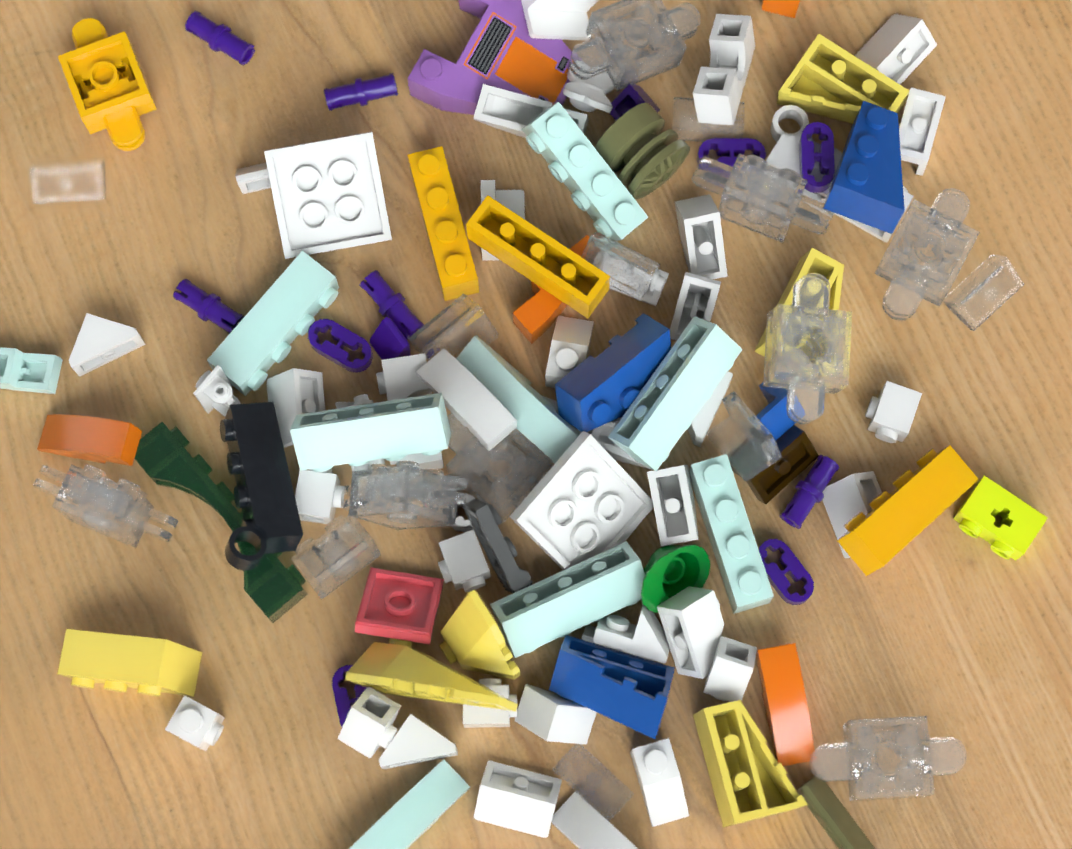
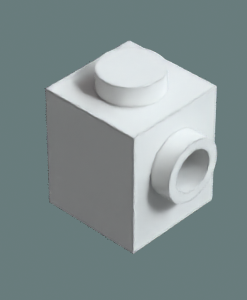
(892, 412)
(318, 496)
(463, 562)
(730, 670)
(487, 717)
(370, 723)
(196, 724)

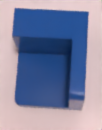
(774, 415)

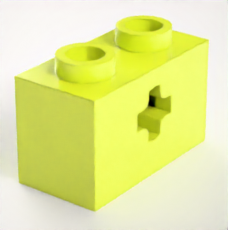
(1017, 527)

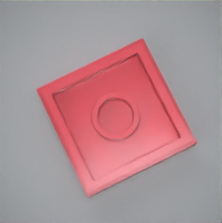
(399, 605)

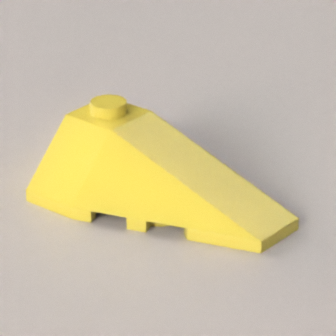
(476, 640)
(411, 673)

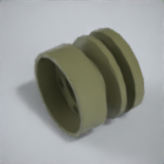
(641, 150)

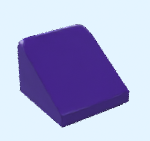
(629, 98)
(389, 341)

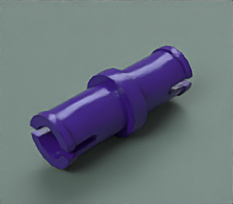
(219, 38)
(361, 91)
(391, 304)
(207, 306)
(809, 491)

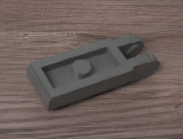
(497, 548)

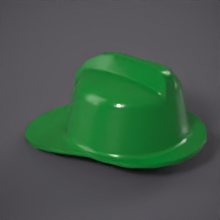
(671, 571)

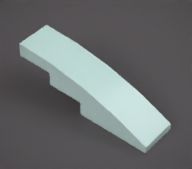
(29, 371)
(531, 410)
(415, 810)

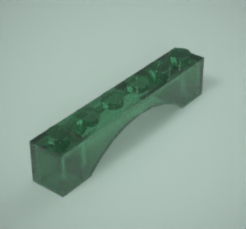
(170, 465)

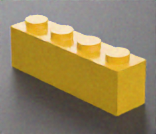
(443, 223)
(538, 256)
(907, 510)

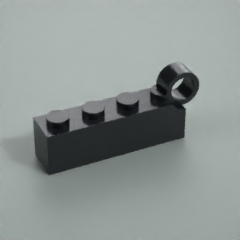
(262, 484)

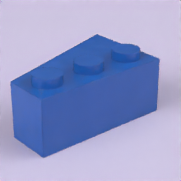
(870, 171)
(608, 384)
(613, 683)

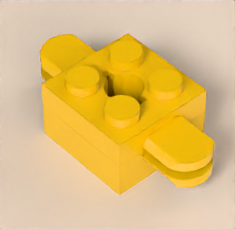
(107, 83)

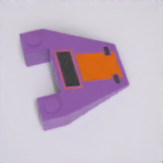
(495, 55)

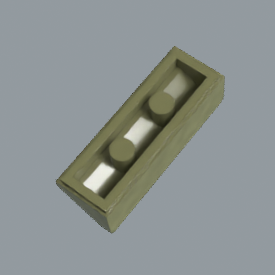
(833, 816)

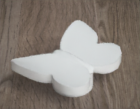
(589, 93)

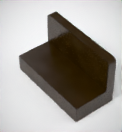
(796, 456)

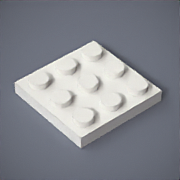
(328, 195)
(582, 505)

